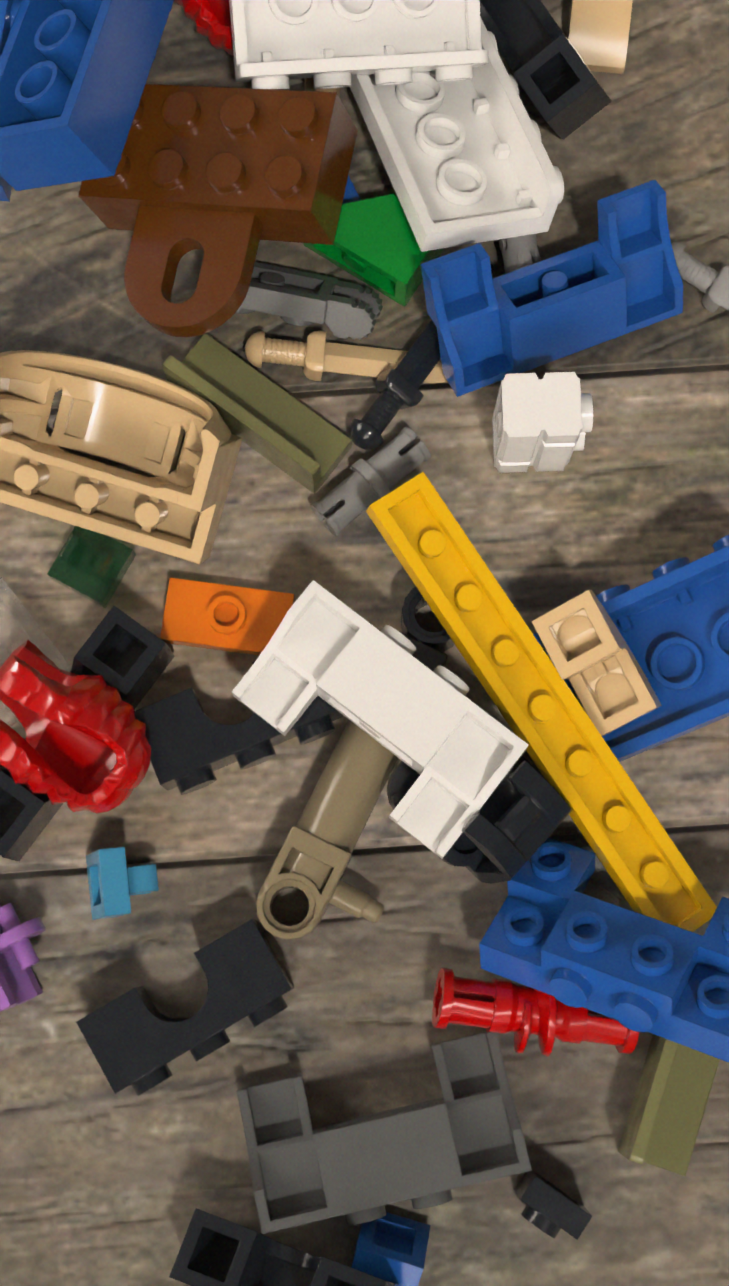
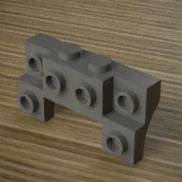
(388, 1155)

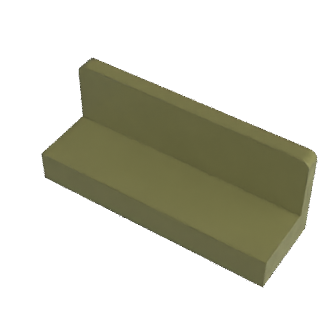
(261, 412)
(668, 1106)

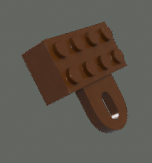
(218, 178)

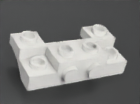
(394, 699)

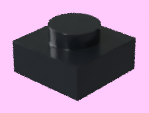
(551, 1207)

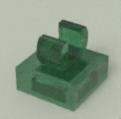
(91, 565)

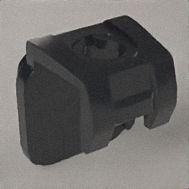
(507, 827)

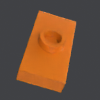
(222, 616)

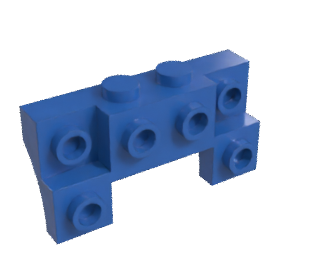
(558, 303)
(610, 956)

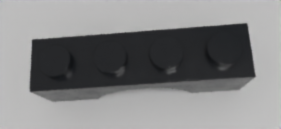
(544, 63)
(128, 660)

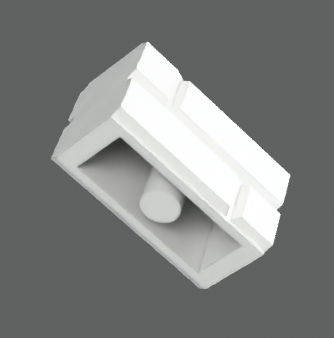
(539, 421)

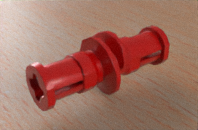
(509, 1007)

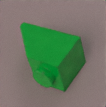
(378, 247)

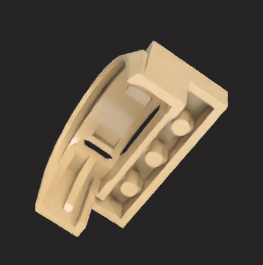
(124, 420)

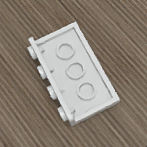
(354, 37)
(462, 154)

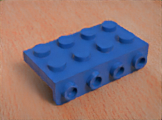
(681, 643)

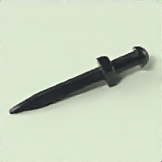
(398, 389)

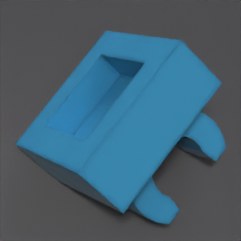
(113, 882)

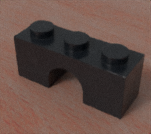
(192, 746)
(138, 1041)
(233, 1255)

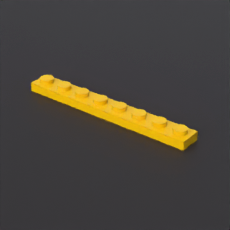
(539, 706)

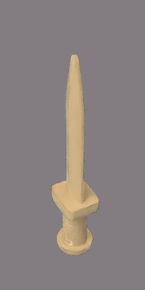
(323, 356)

